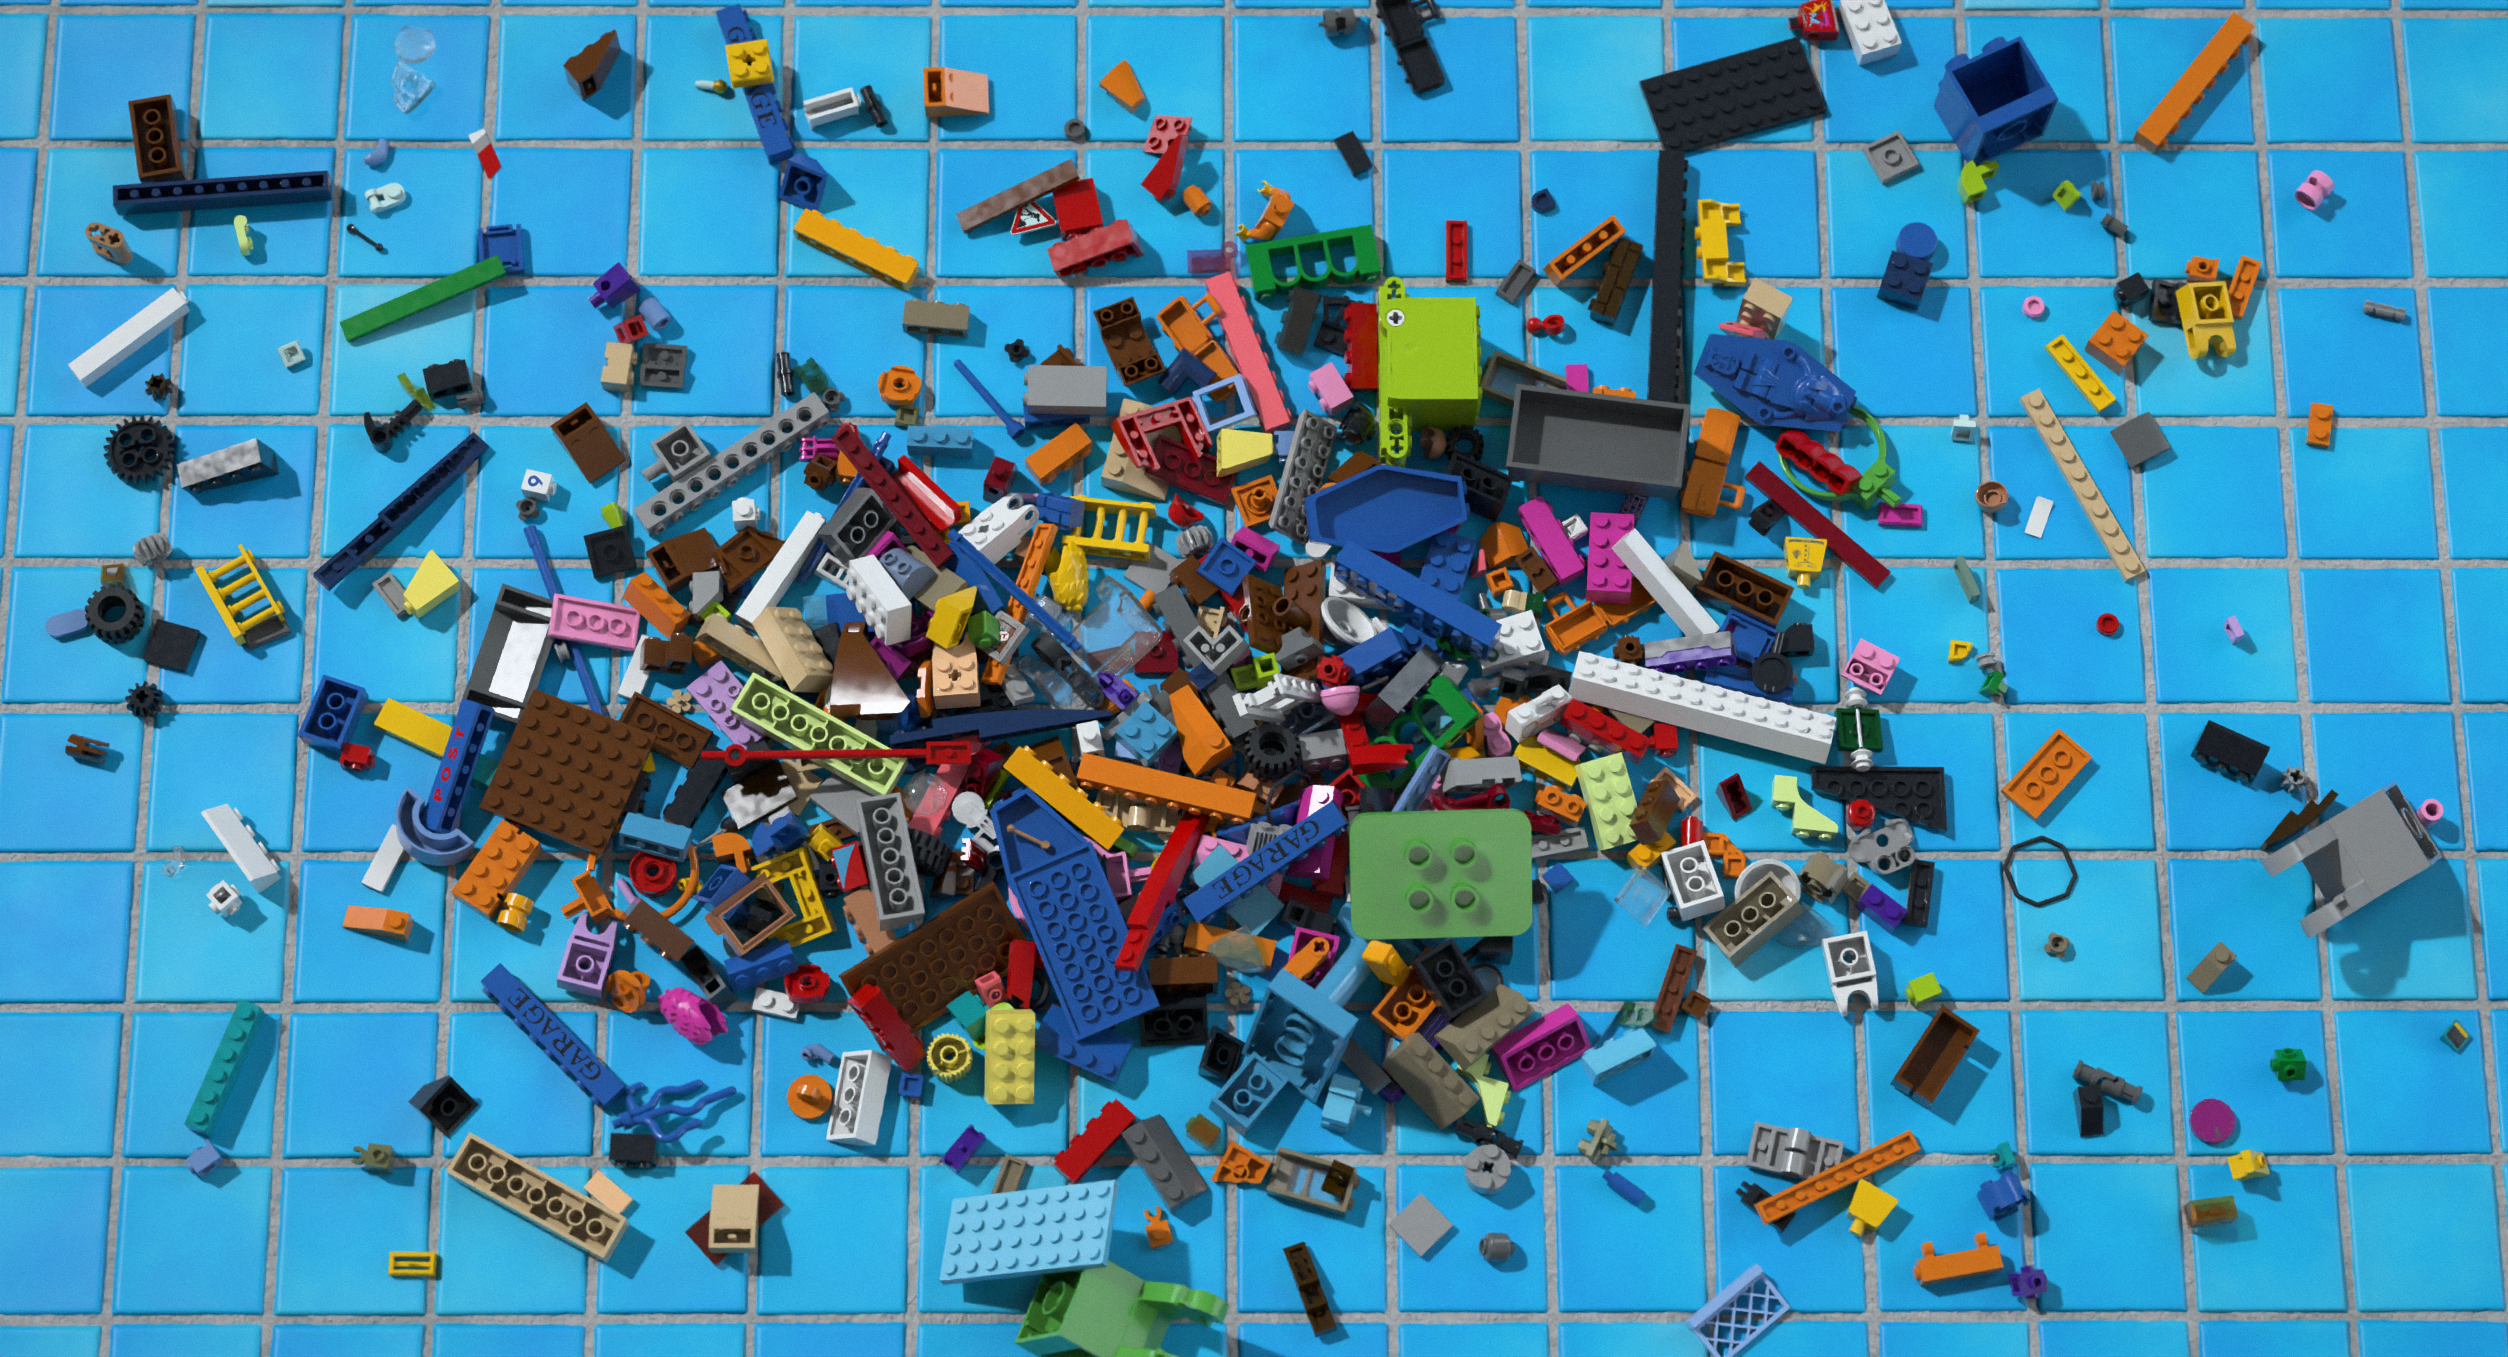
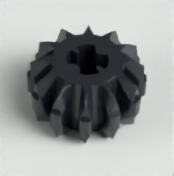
(150, 705)

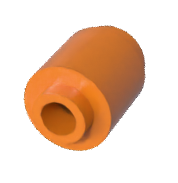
(1197, 201)

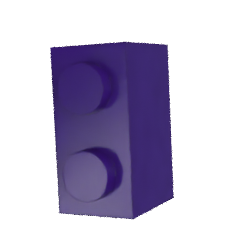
(1881, 909)

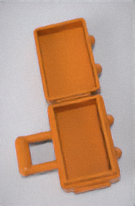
(1189, 331)
(1710, 465)
(1588, 620)

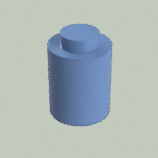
(654, 313)

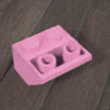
(1870, 667)

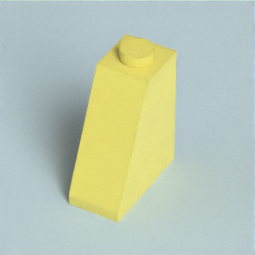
(1242, 450)
(429, 586)

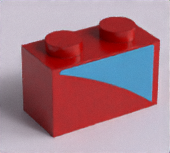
(851, 867)

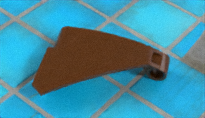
(861, 681)

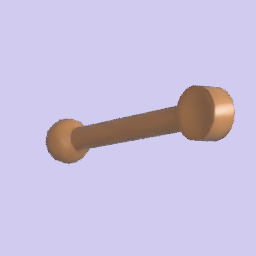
(1044, 844)

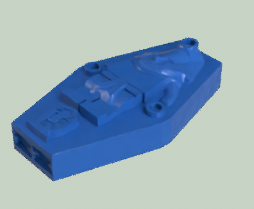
(1775, 382)
(1386, 508)
(1036, 819)

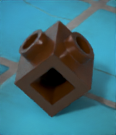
(820, 473)
(1627, 643)

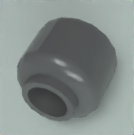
(1496, 1247)

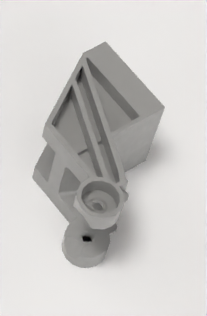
(2359, 855)

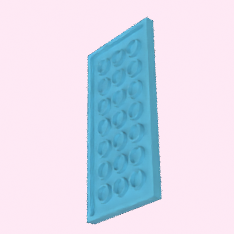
(1029, 1232)

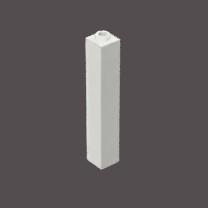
(129, 337)
(782, 569)
(1664, 585)

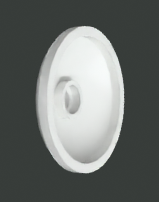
(1347, 621)
(1760, 868)

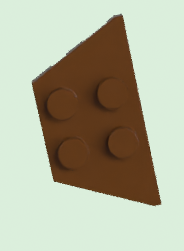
(746, 555)

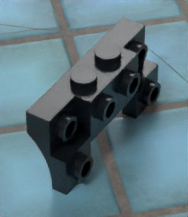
(988, 695)

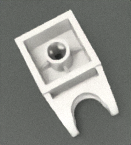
(1000, 527)
(1850, 977)

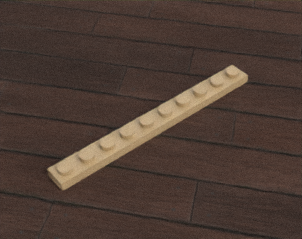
(2082, 485)

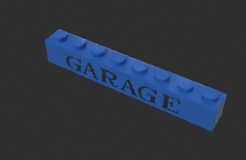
(759, 97)
(1266, 862)
(553, 1036)

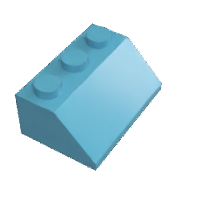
(1617, 1055)

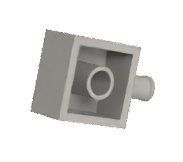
(677, 453)
(1322, 752)

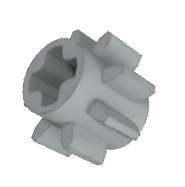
(2288, 779)

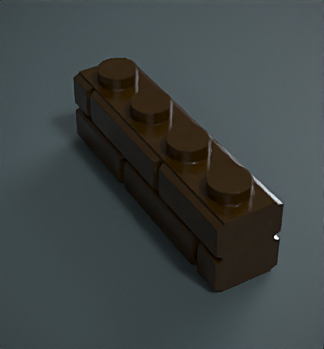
(1615, 282)

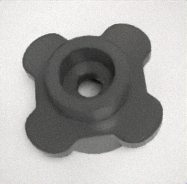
(832, 393)
(527, 503)

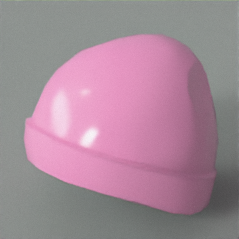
(1341, 699)

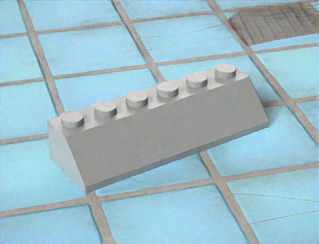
(889, 860)

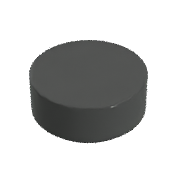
(1074, 129)

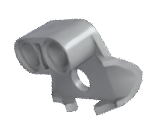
(1866, 850)

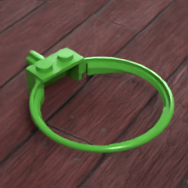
(1873, 483)

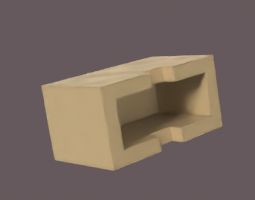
(618, 372)

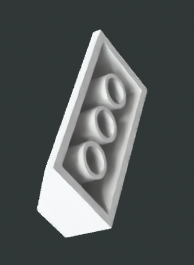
(242, 847)
(859, 1098)

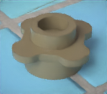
(2059, 939)

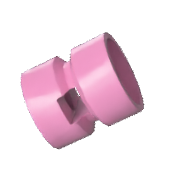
(2314, 190)

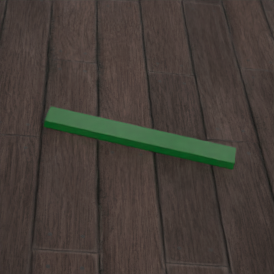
(423, 298)

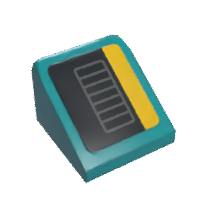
(2455, 1036)

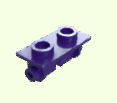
(1116, 690)

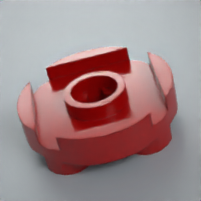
(813, 993)

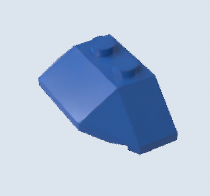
(1279, 816)

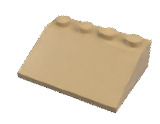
(1120, 471)

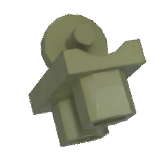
(1601, 1142)

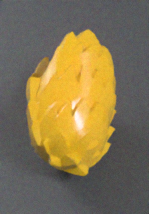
(1068, 577)

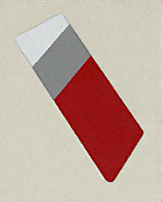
(485, 152)

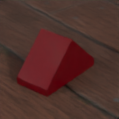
(1733, 796)

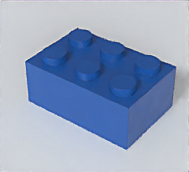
(333, 714)

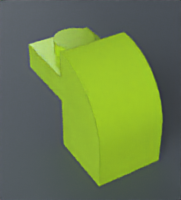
(1971, 181)
(1255, 674)

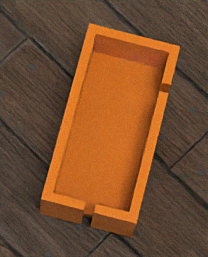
(496, 870)

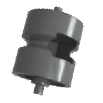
(1339, 21)

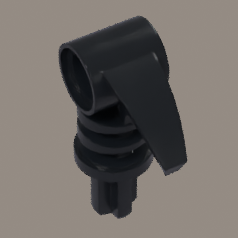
(390, 430)

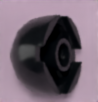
(1357, 426)

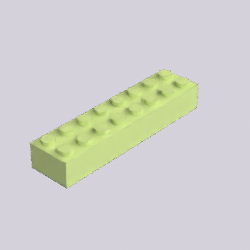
(809, 728)

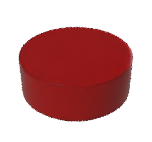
(2107, 624)

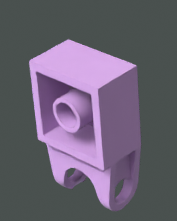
(591, 951)

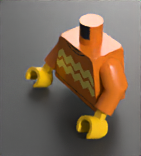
(1272, 217)

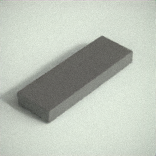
(1364, 1067)

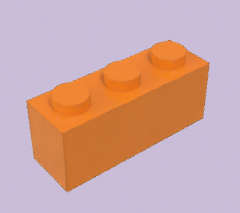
(1058, 454)
(656, 605)

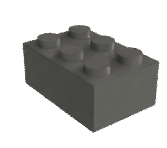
(857, 525)

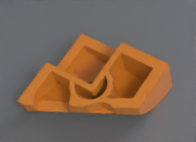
(1123, 87)
(1241, 1166)

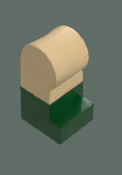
(1519, 602)

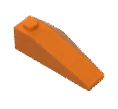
(1198, 733)

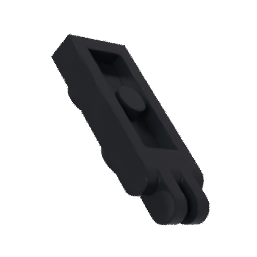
(1757, 1194)

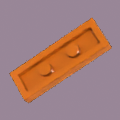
(2242, 285)

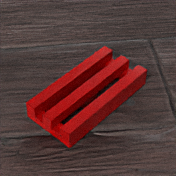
(971, 859)

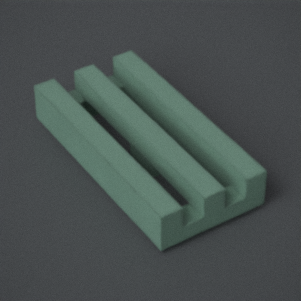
(1966, 579)

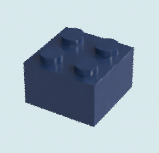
(1904, 280)

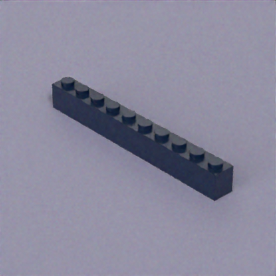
(222, 192)

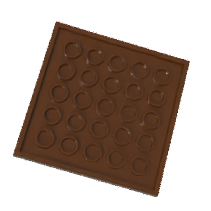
(568, 772)

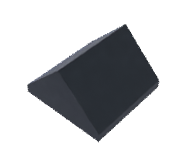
(1495, 950)
(1220, 1056)

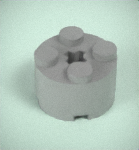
(1490, 1157)

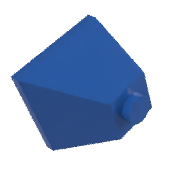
(803, 182)

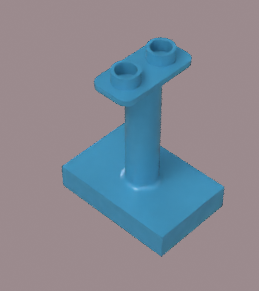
(1307, 1028)

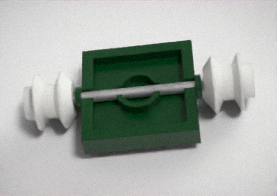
(1858, 729)

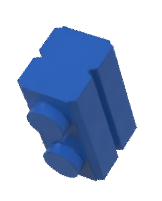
(1060, 510)

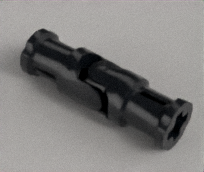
(1481, 1134)

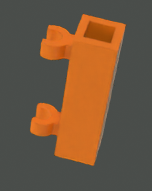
(1957, 1265)

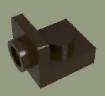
(1337, 1178)

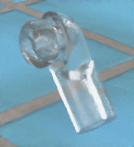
(178, 862)

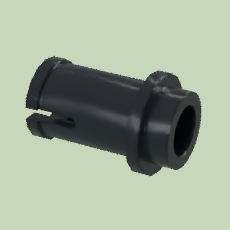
(1674, 915)

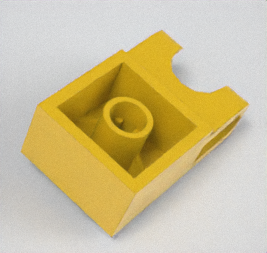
(2206, 318)

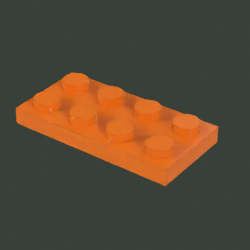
(2046, 774)

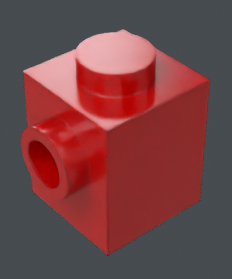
(1664, 740)

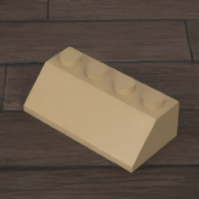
(738, 646)

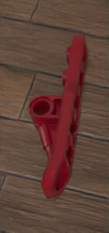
(1545, 823)

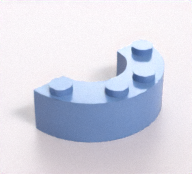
(423, 844)

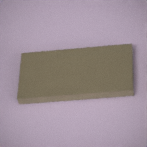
(939, 586)

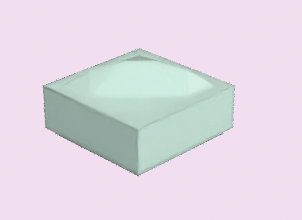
(291, 353)

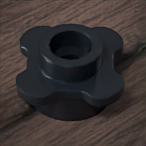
(1016, 356)

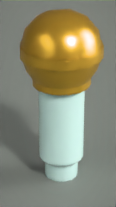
(718, 86)

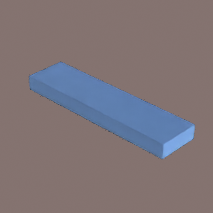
(1422, 780)

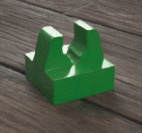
(1993, 685)

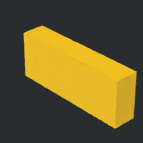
(413, 728)

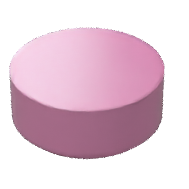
(2033, 307)

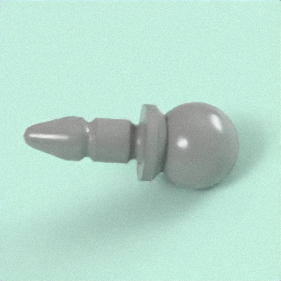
(1177, 934)

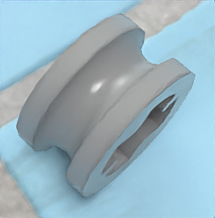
(562, 651)
(1986, 660)

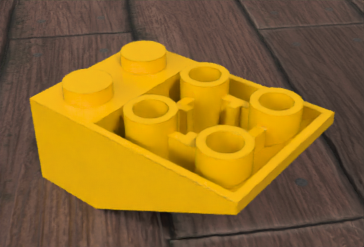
(951, 617)

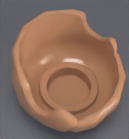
(1434, 441)
(1991, 496)

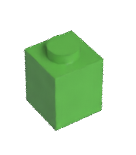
(983, 629)

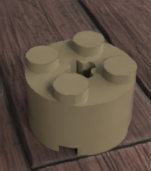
(1822, 878)

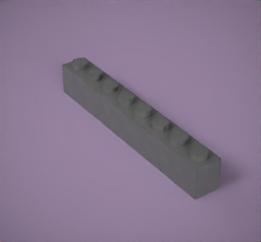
(1180, 623)

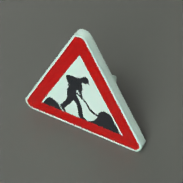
(1031, 218)

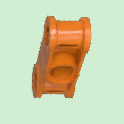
(1307, 960)

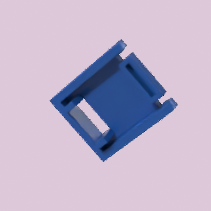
(506, 244)
(1750, 636)

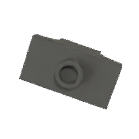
(1298, 649)

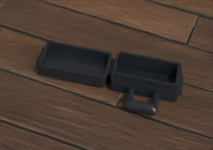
(1411, 46)

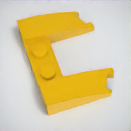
(817, 919)

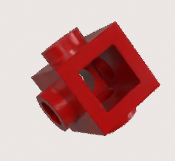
(1338, 676)

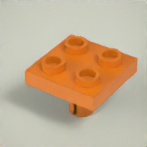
(1255, 501)

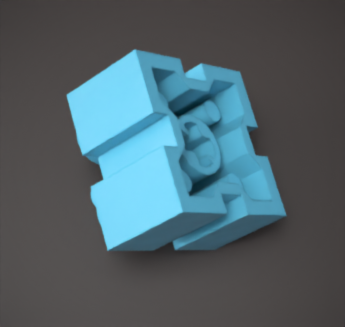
(1343, 1104)

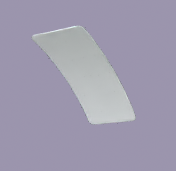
(2038, 517)

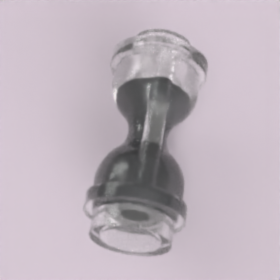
(1481, 687)

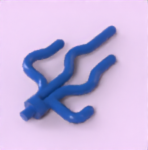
(647, 1113)

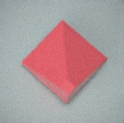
(1479, 565)

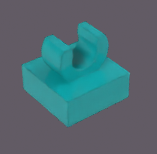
(2004, 1154)

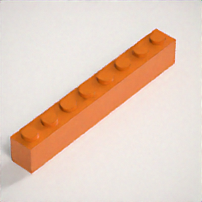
(2193, 83)
(1166, 789)

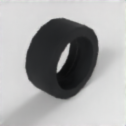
(1049, 649)
(1041, 1001)

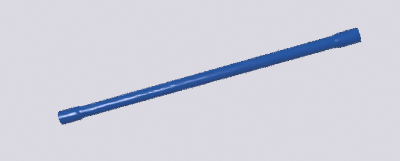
(536, 545)

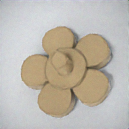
(679, 701)
(1236, 994)

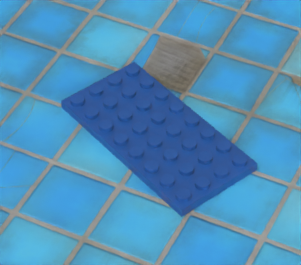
(1080, 940)

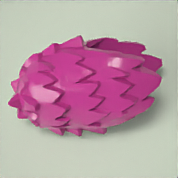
(692, 1015)

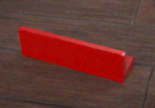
(926, 495)

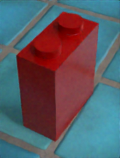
(1077, 208)

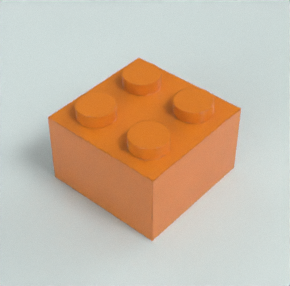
(2116, 342)

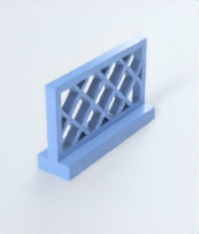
(1729, 1295)

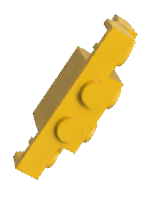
(1713, 246)

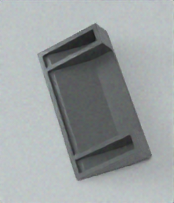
(511, 654)

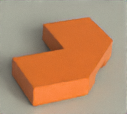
(924, 694)
(1733, 859)

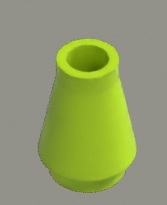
(613, 515)

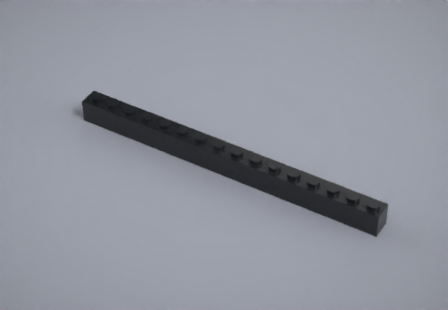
(1666, 276)

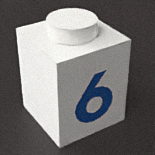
(538, 485)

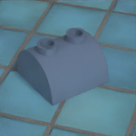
(906, 571)

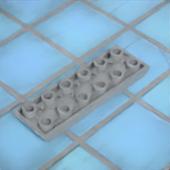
(1302, 475)

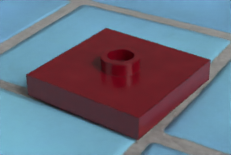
(1160, 659)

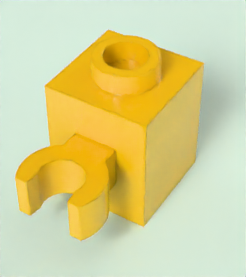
(823, 840)

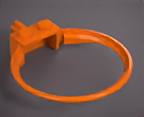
(593, 899)

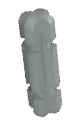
(2384, 310)

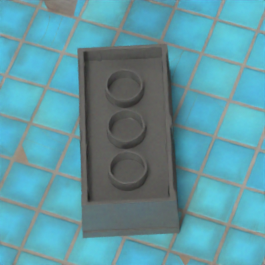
(1597, 441)

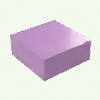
(2233, 629)

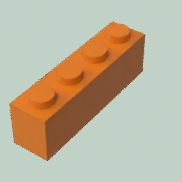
(1584, 250)
(1201, 935)

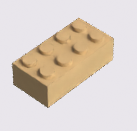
(794, 649)

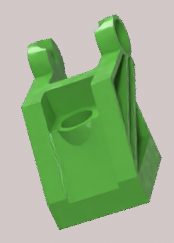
(1109, 1314)

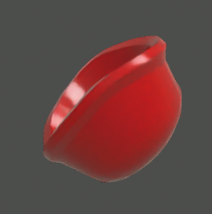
(1183, 514)

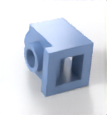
(1282, 445)
(204, 1159)

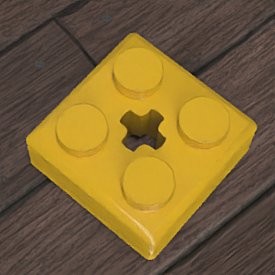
(758, 73)

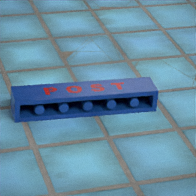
(457, 766)

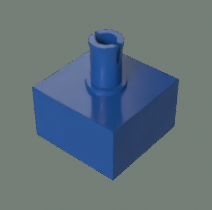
(720, 887)

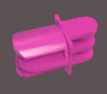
(822, 446)

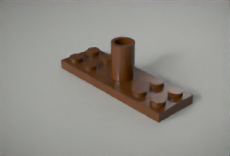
(1302, 608)

